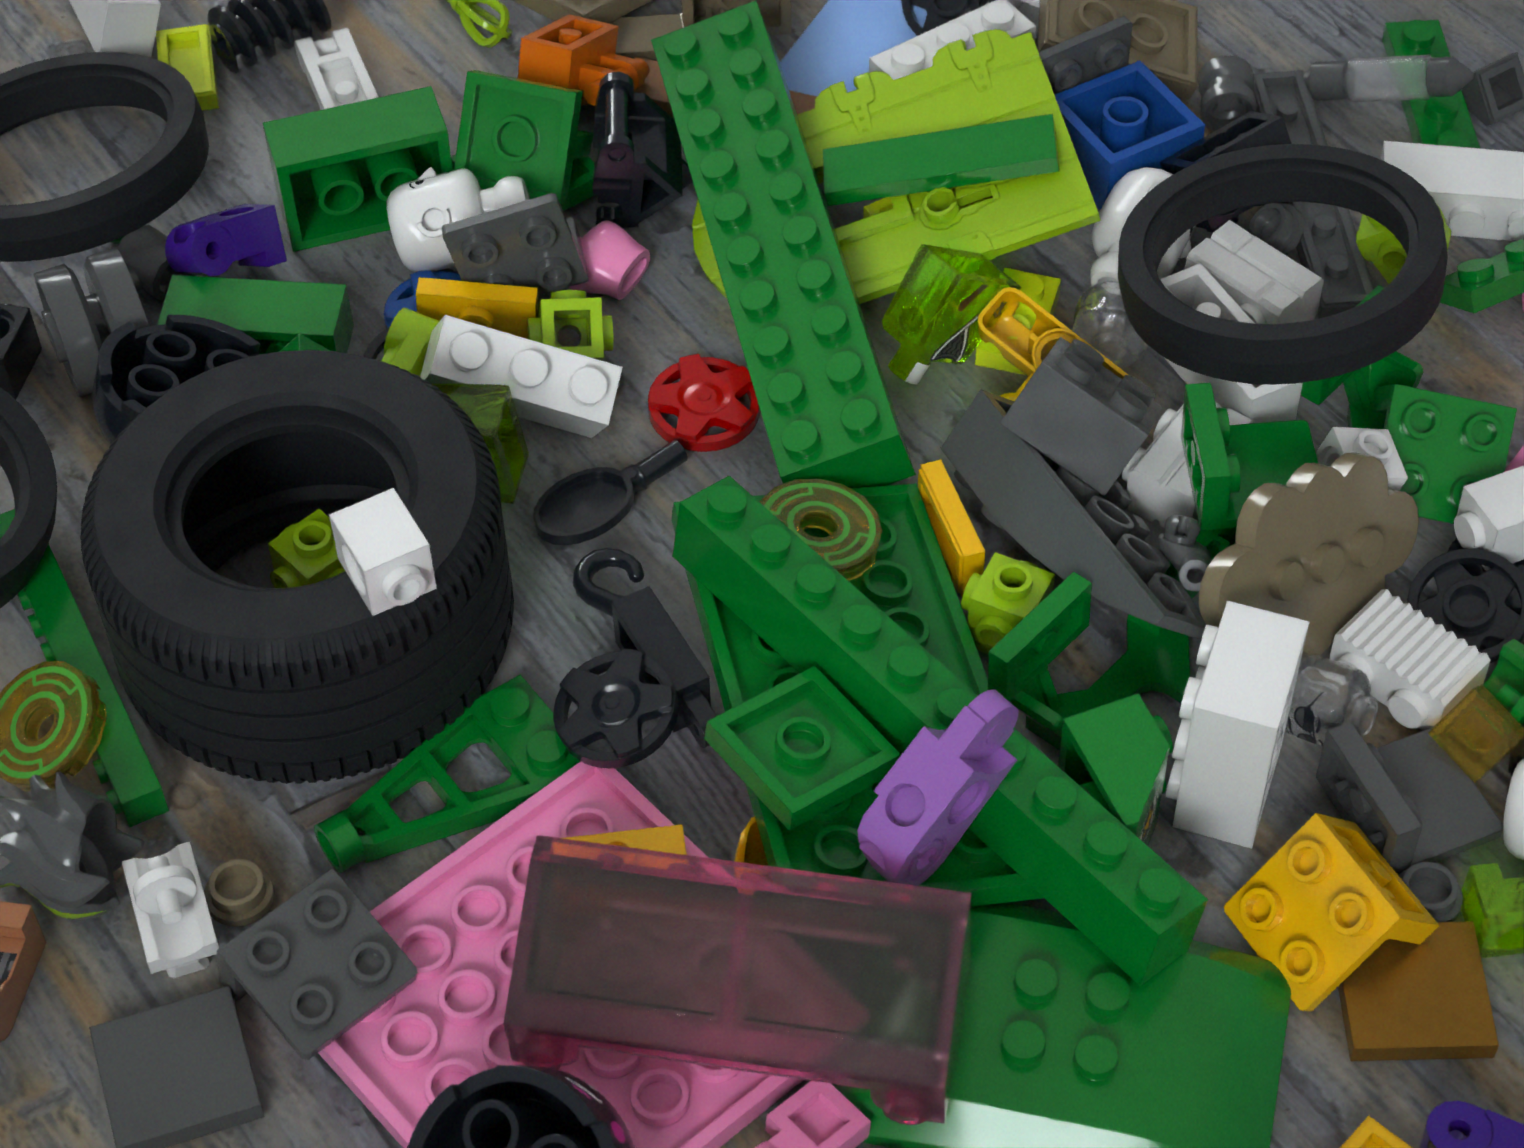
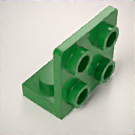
(1444, 444)
(1234, 460)

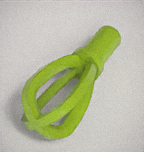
(469, 10)

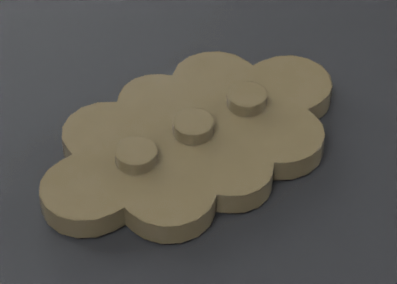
(1314, 547)

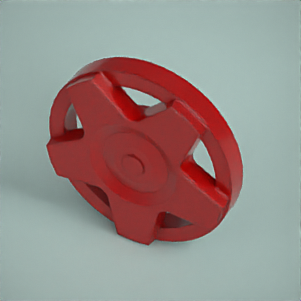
(703, 399)

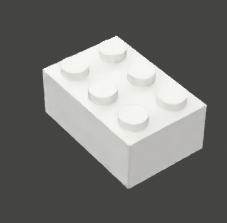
(1235, 722)

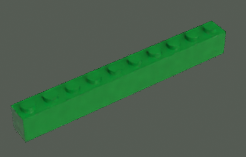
(1036, 817)

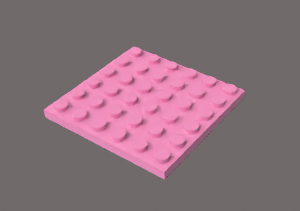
(462, 937)

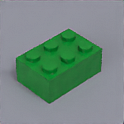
(346, 160)

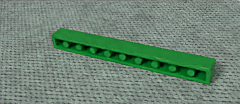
(67, 639)

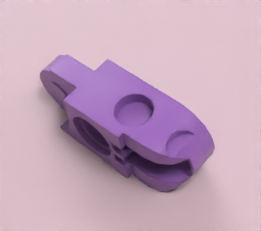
(937, 790)

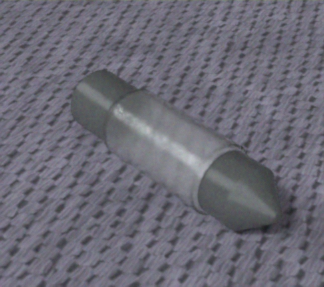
(1387, 78)

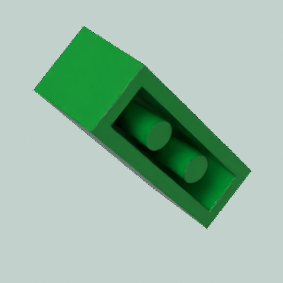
(266, 309)

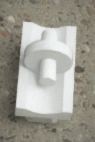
(171, 911)

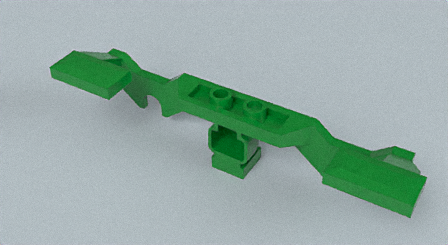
(1154, 655)

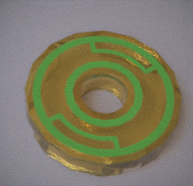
(837, 510)
(76, 726)

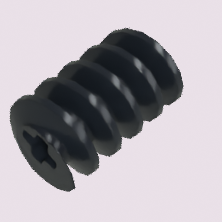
(258, 22)

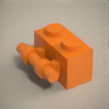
(576, 56)

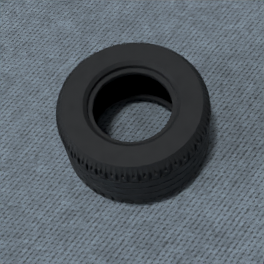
(305, 673)

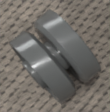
(81, 322)

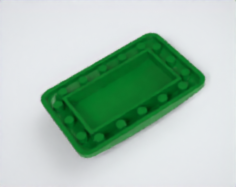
(1084, 1057)

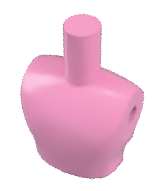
(612, 261)

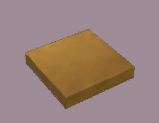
(1420, 1000)

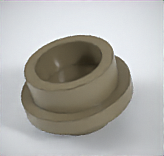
(239, 893)

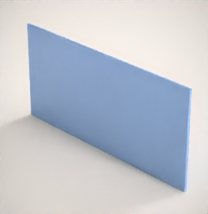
(843, 40)

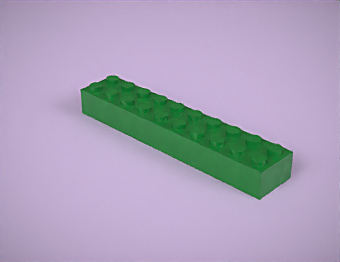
(779, 255)

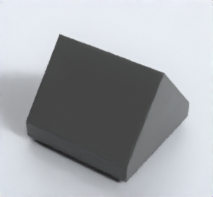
(1496, 90)

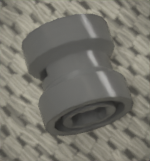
(1225, 91)

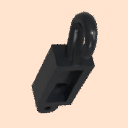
(646, 627)

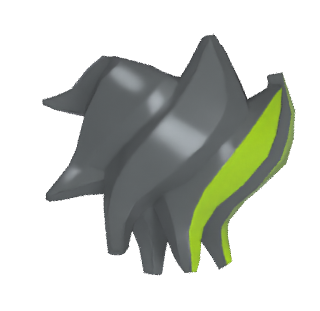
(65, 849)

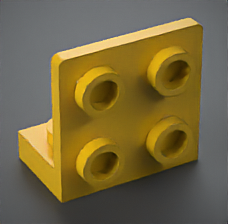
(1325, 908)

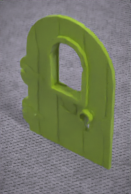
(962, 89)

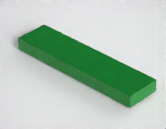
(940, 160)

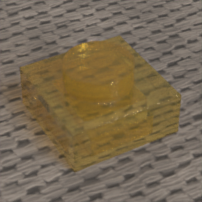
(1478, 733)

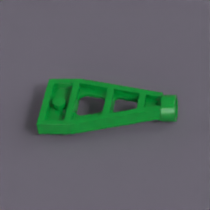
(513, 726)

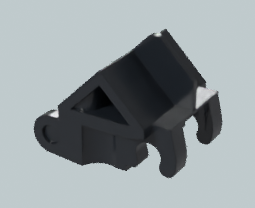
(637, 154)

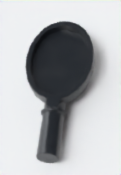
(599, 497)

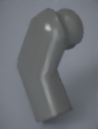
(1183, 550)

